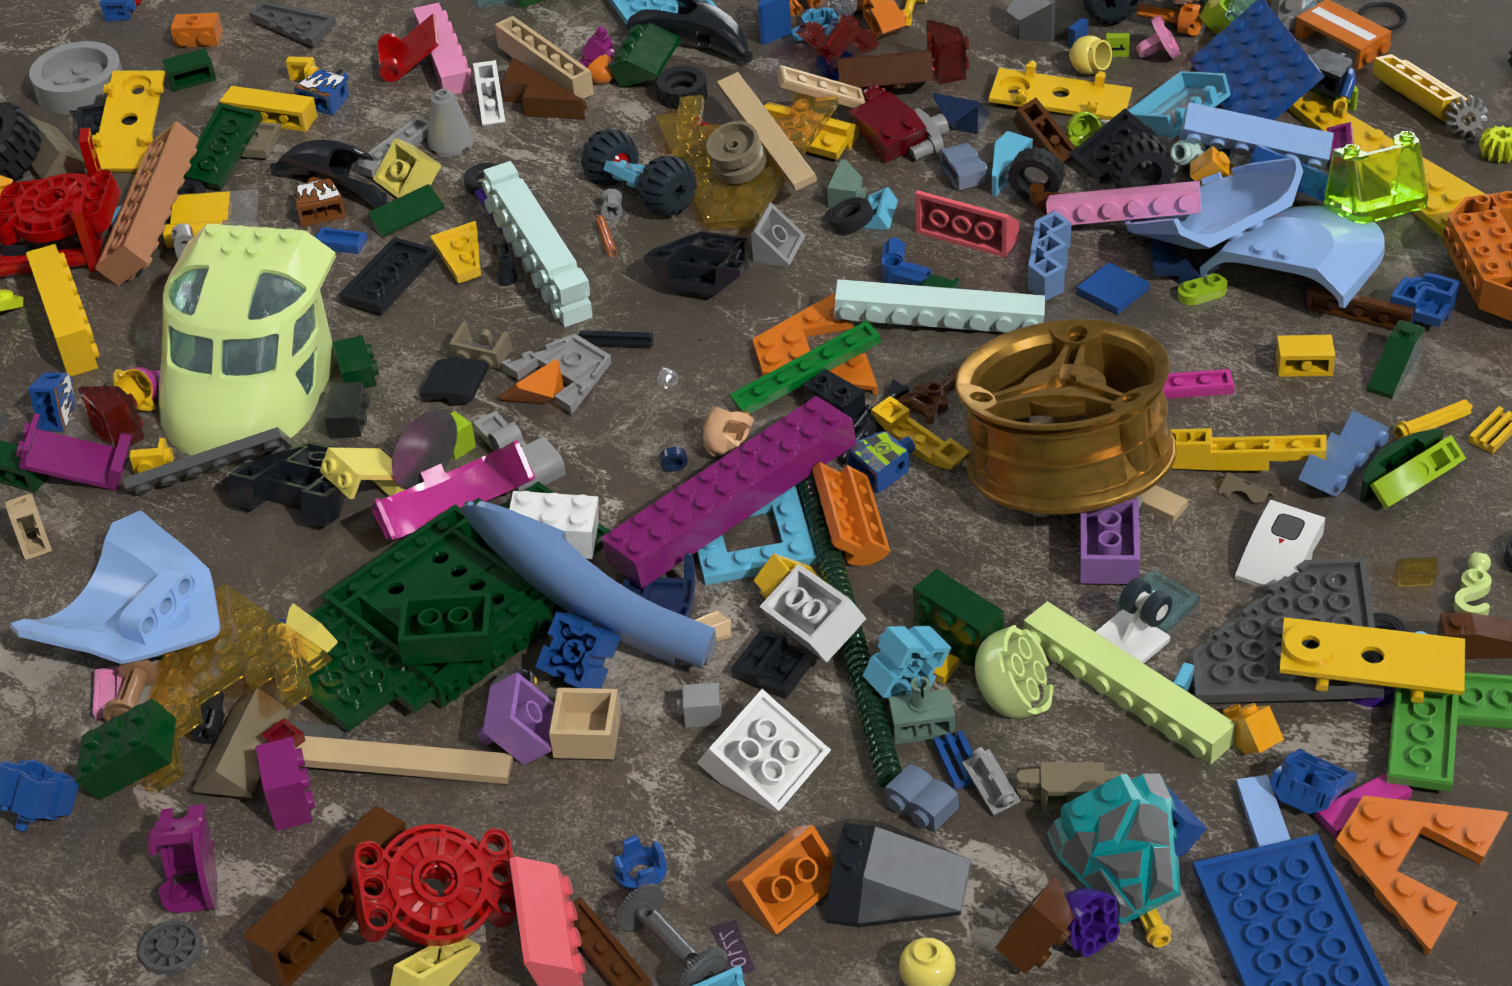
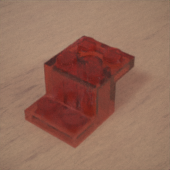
(838, 36)

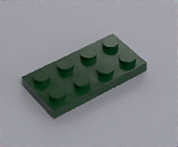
(222, 144)

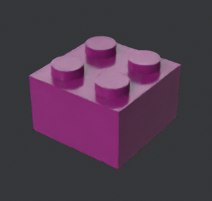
(285, 783)

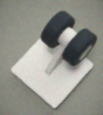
(1136, 624)

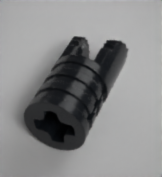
(212, 717)

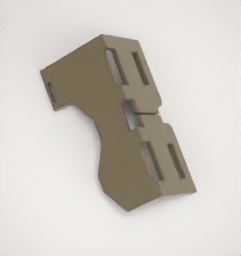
(1234, 483)

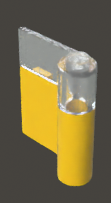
(213, 208)

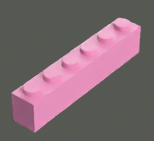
(447, 58)
(1127, 203)

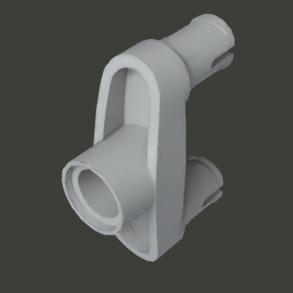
(936, 128)

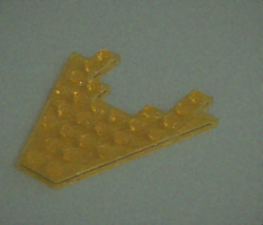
(741, 204)
(249, 646)

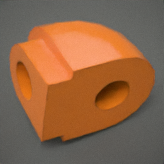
(600, 71)

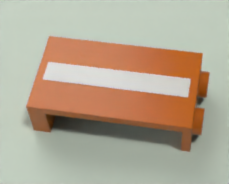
(1346, 28)

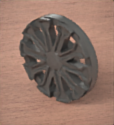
(170, 947)

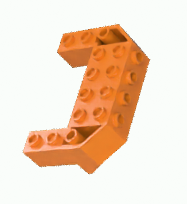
(1481, 248)

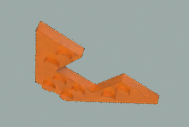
(789, 342)
(1382, 836)

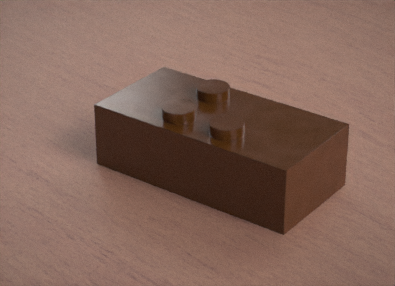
(886, 69)

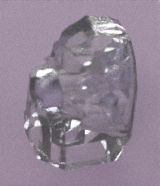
(840, 6)

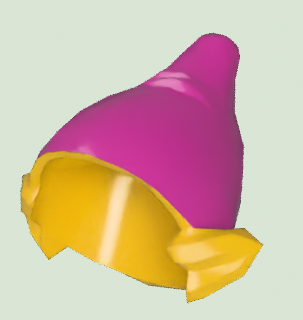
(141, 384)

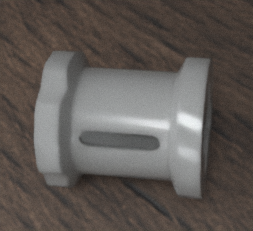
(611, 203)

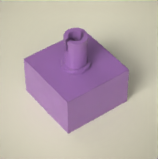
(518, 719)

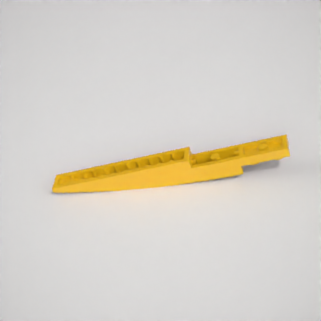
(1202, 451)

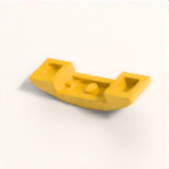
(928, 447)

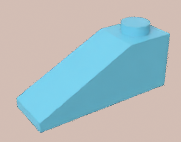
(1004, 153)

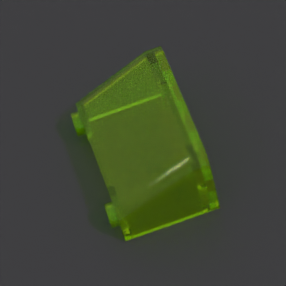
(1377, 182)

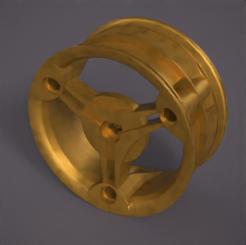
(1067, 373)

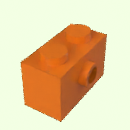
(196, 30)

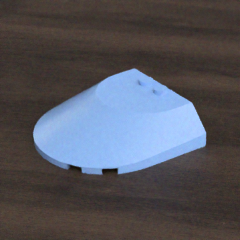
(1228, 205)
(1309, 244)

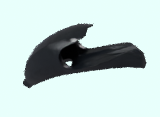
(715, 28)
(331, 161)

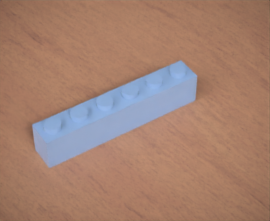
(1245, 132)

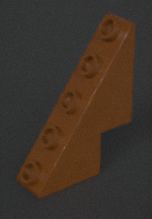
(540, 94)

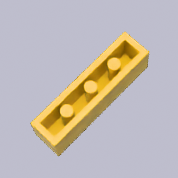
(289, 110)

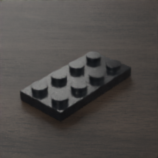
(387, 275)

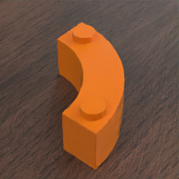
(882, 16)

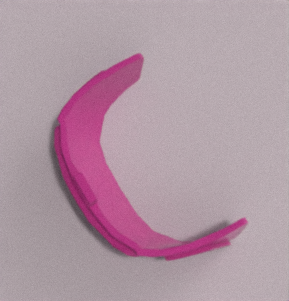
(480, 479)

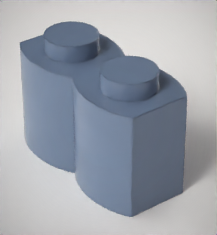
(963, 166)
(921, 797)

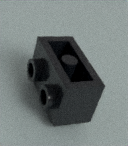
(836, 392)

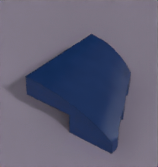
(1168, 261)

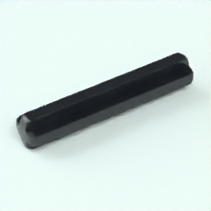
(617, 338)

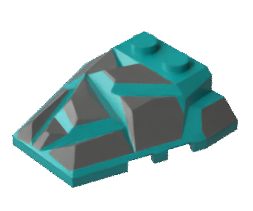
(1122, 842)

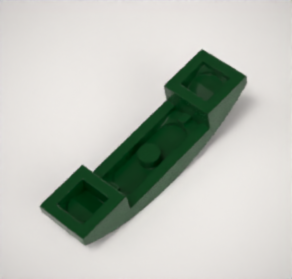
(1396, 455)

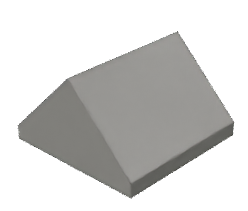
(775, 238)

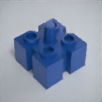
(578, 651)
(35, 791)

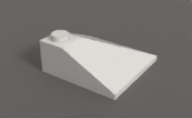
(764, 754)

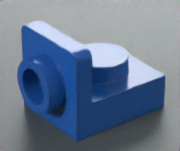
(117, 9)

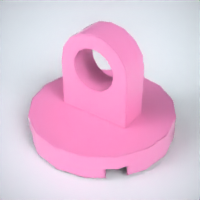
(1158, 41)

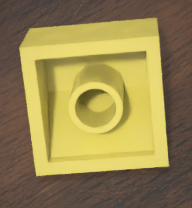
(405, 169)

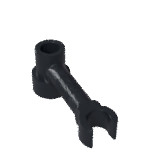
(506, 272)

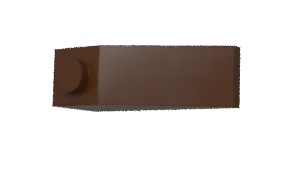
(1038, 125)

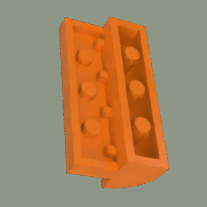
(851, 514)

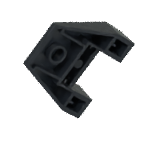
(291, 479)

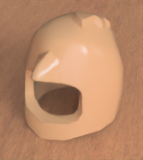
(725, 431)

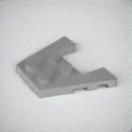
(580, 367)

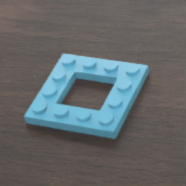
(796, 544)

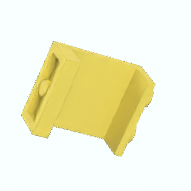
(350, 465)

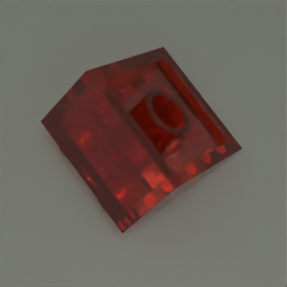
(948, 51)
(112, 413)

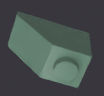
(845, 184)

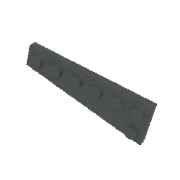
(219, 457)

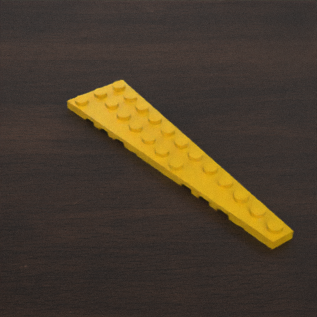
(1444, 188)

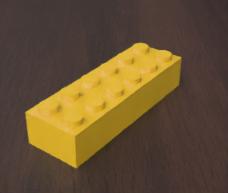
(64, 310)

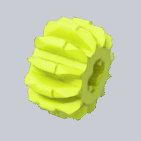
(1496, 144)

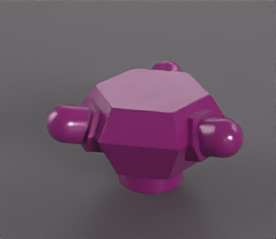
(597, 45)

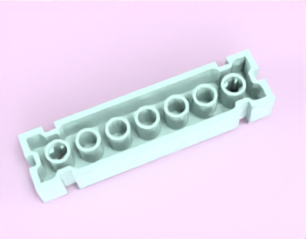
(537, 244)

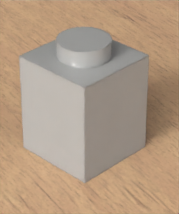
(700, 705)

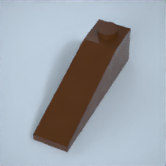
(1483, 634)

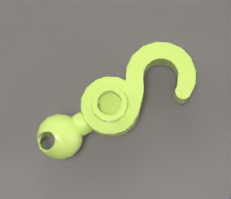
(1474, 585)

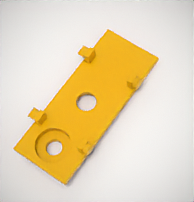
(1095, 97)
(121, 145)
(1408, 660)

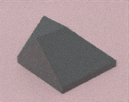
(1035, 19)

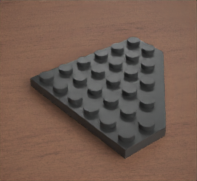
(1245, 654)

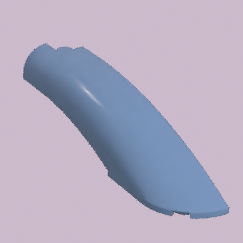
(576, 585)

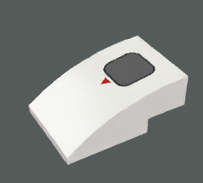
(1279, 544)

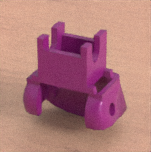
(184, 849)

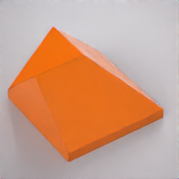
(538, 386)

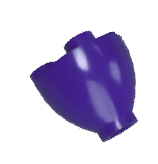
(1093, 920)

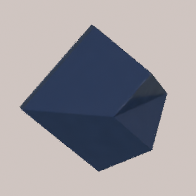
(962, 113)

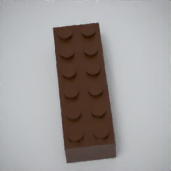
(316, 906)

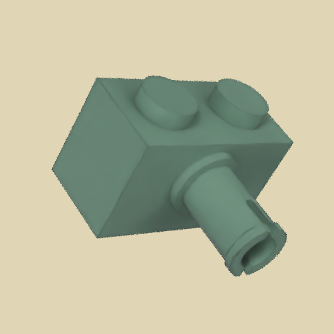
(921, 714)

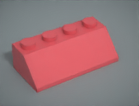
(965, 224)
(547, 923)

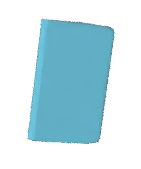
(883, 206)

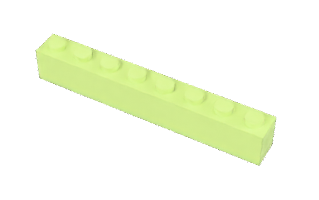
(1131, 683)

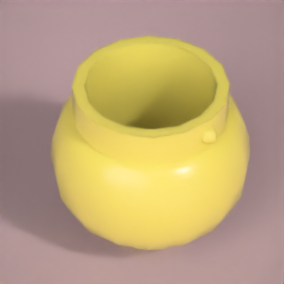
(1090, 55)
(927, 963)

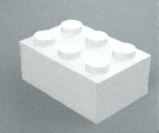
(570, 513)
(813, 612)

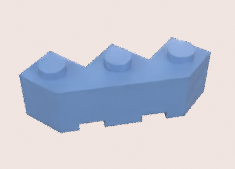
(1049, 255)
(1345, 454)

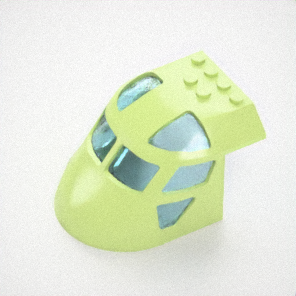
(243, 335)

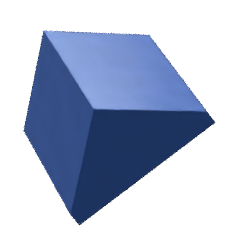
(773, 20)

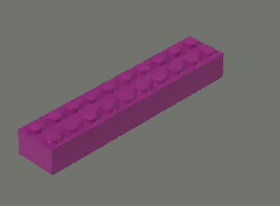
(728, 491)

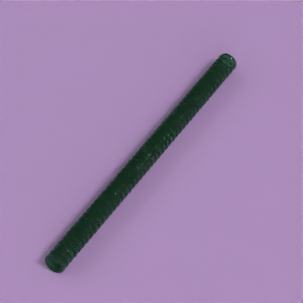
(855, 649)

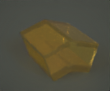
(1416, 571)

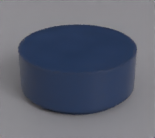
(673, 459)

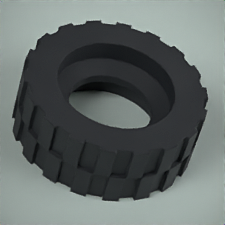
(678, 77)
(1038, 159)

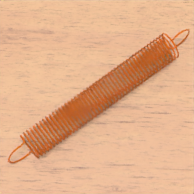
(607, 245)

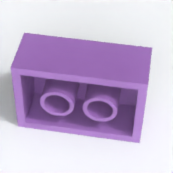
(1110, 544)

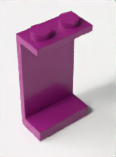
(72, 457)

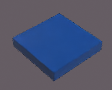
(1113, 288)

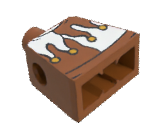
(319, 202)

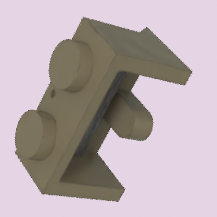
(480, 349)

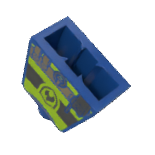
(881, 458)

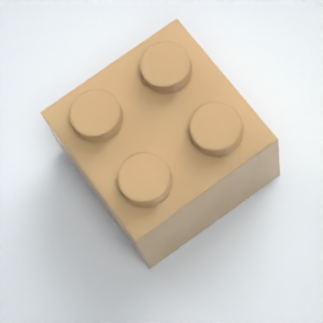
(585, 723)

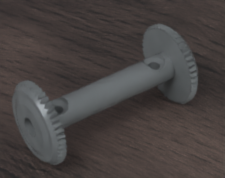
(641, 909)

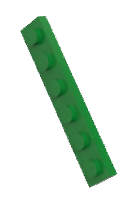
(805, 367)

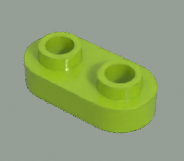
(1202, 289)

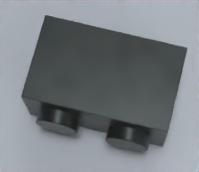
(346, 410)

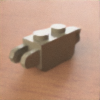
(1060, 782)

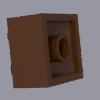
(1038, 928)

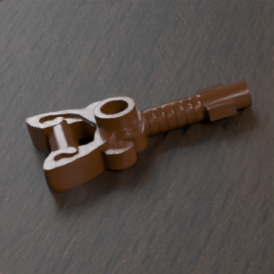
(933, 394)

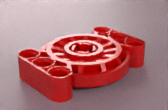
(45, 208)
(413, 906)

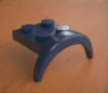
(670, 593)

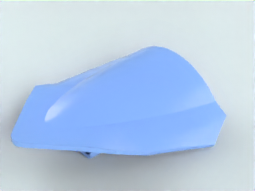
(140, 601)

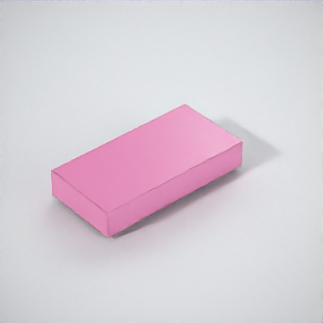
(106, 688)

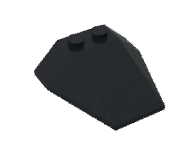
(699, 262)
(892, 877)

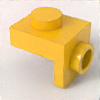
(300, 67)
(151, 458)

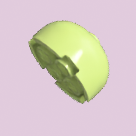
(1009, 672)

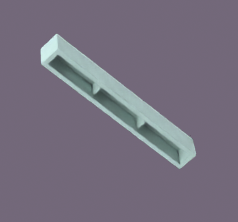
(937, 306)

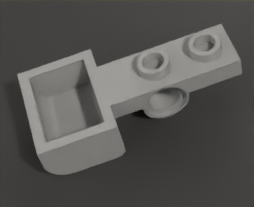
(540, 454)

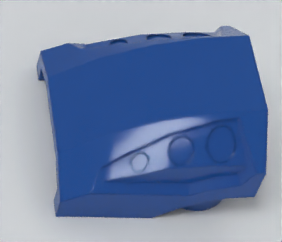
(1309, 782)

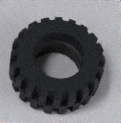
(18, 141)

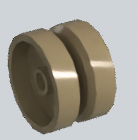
(736, 152)

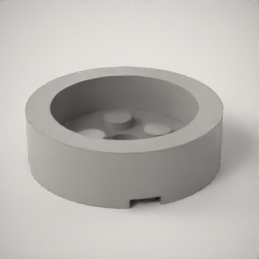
(73, 75)

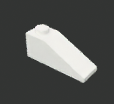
(489, 93)

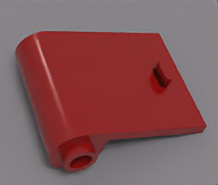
(400, 56)

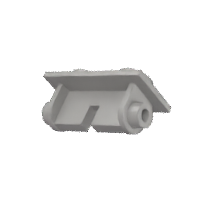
(990, 781)

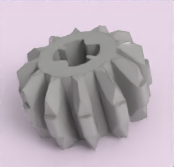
(1462, 109)

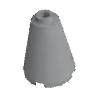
(447, 126)

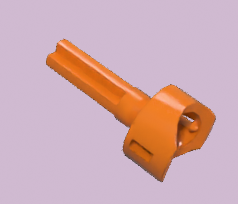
(1184, 18)

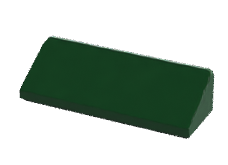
(405, 210)

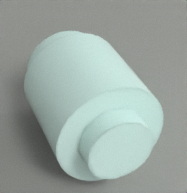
(1184, 152)

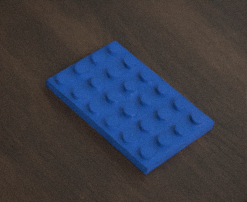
(1261, 63)
(1287, 917)

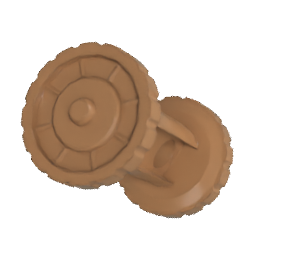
(135, 677)

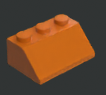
(784, 879)

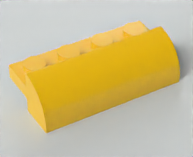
(1416, 85)
(831, 140)

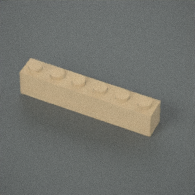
(543, 56)

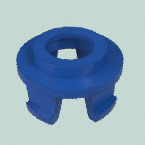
(634, 855)

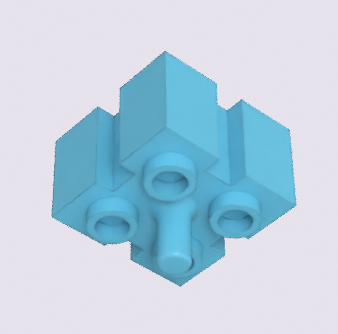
(903, 657)

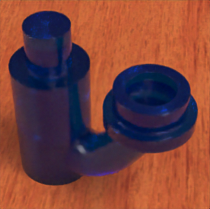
(826, 68)

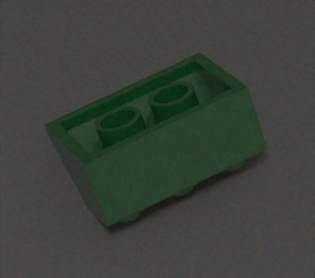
(642, 54)

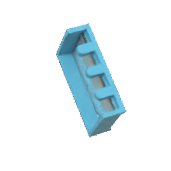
(1166, 105)

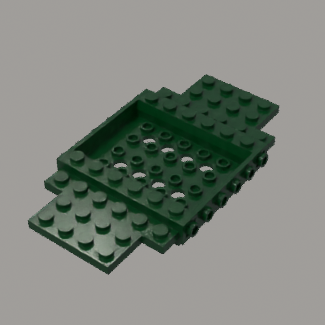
(366, 618)

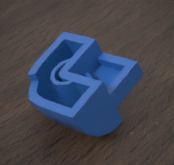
(1429, 295)

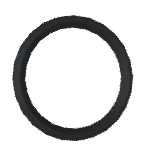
(1387, 4)

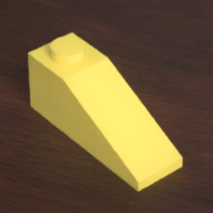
(434, 965)

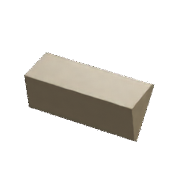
(56, 153)
(233, 762)

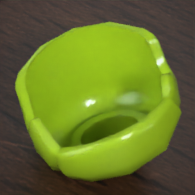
(1081, 127)

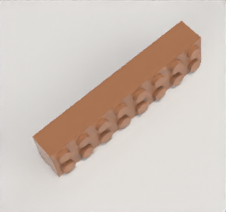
(147, 204)

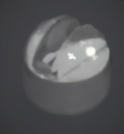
(667, 378)

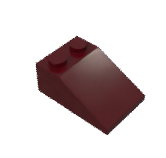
(889, 126)

